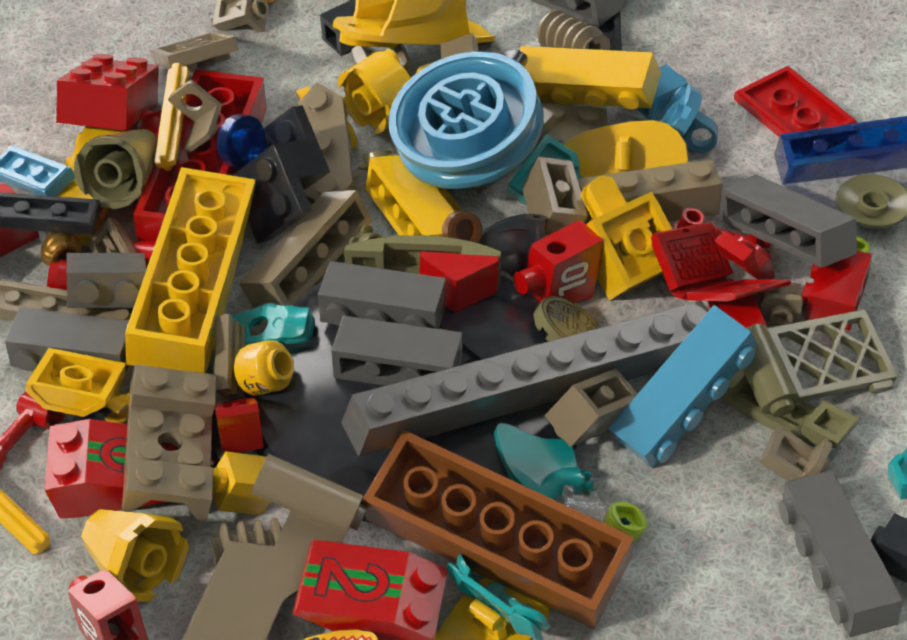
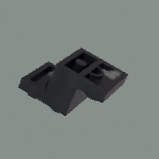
(282, 173)

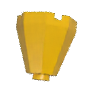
(135, 547)

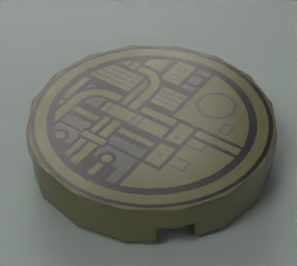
(562, 318)

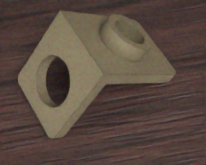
(203, 116)

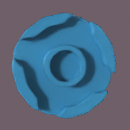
(683, 115)

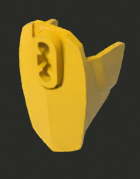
(407, 22)

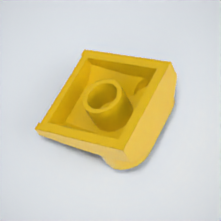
(75, 382)

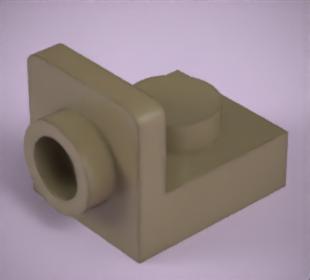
(236, 13)
(782, 305)

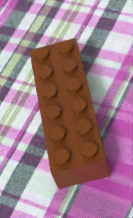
(499, 528)

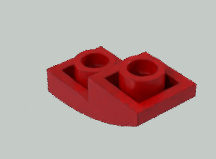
(741, 252)

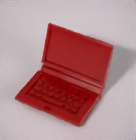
(698, 269)

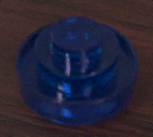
(240, 140)

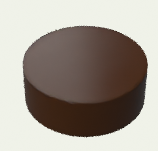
(463, 226)

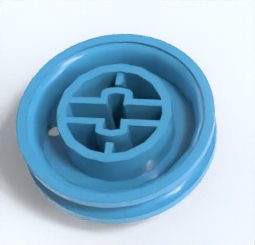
(466, 120)

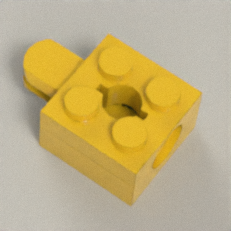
(631, 226)

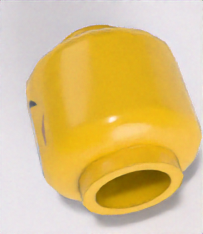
(263, 368)

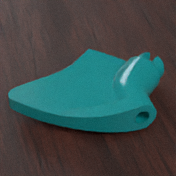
(540, 462)

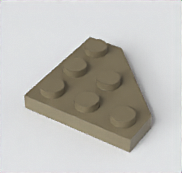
(329, 122)

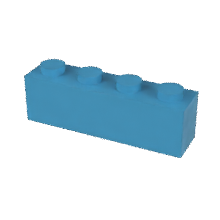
(684, 387)

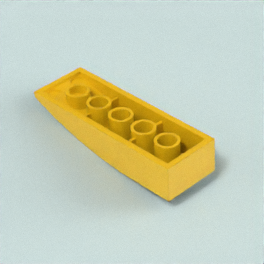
(190, 272)

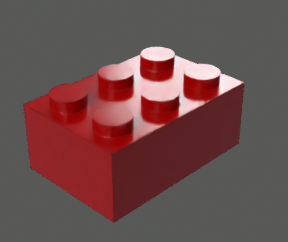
(107, 92)

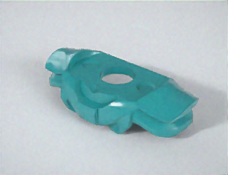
(285, 323)
(521, 616)

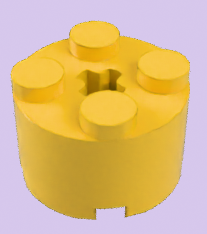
(372, 88)

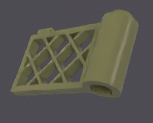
(775, 369)

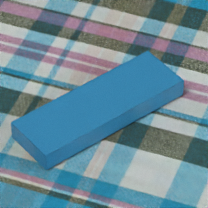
(34, 172)

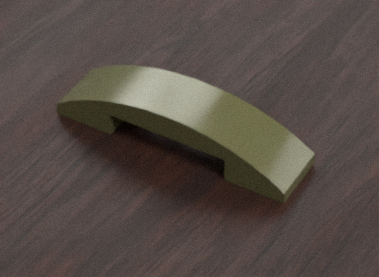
(403, 252)
(804, 421)

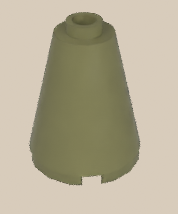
(116, 166)

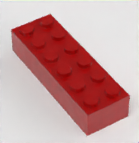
(238, 96)

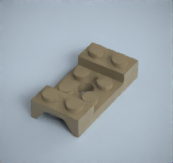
(174, 410)

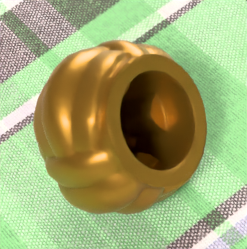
(58, 245)

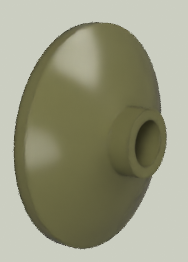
(873, 201)

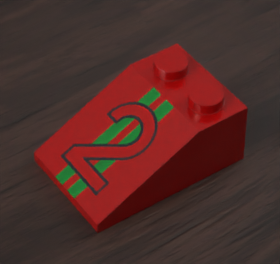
(87, 467)
(371, 591)

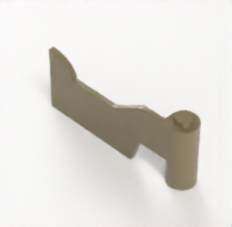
(258, 578)

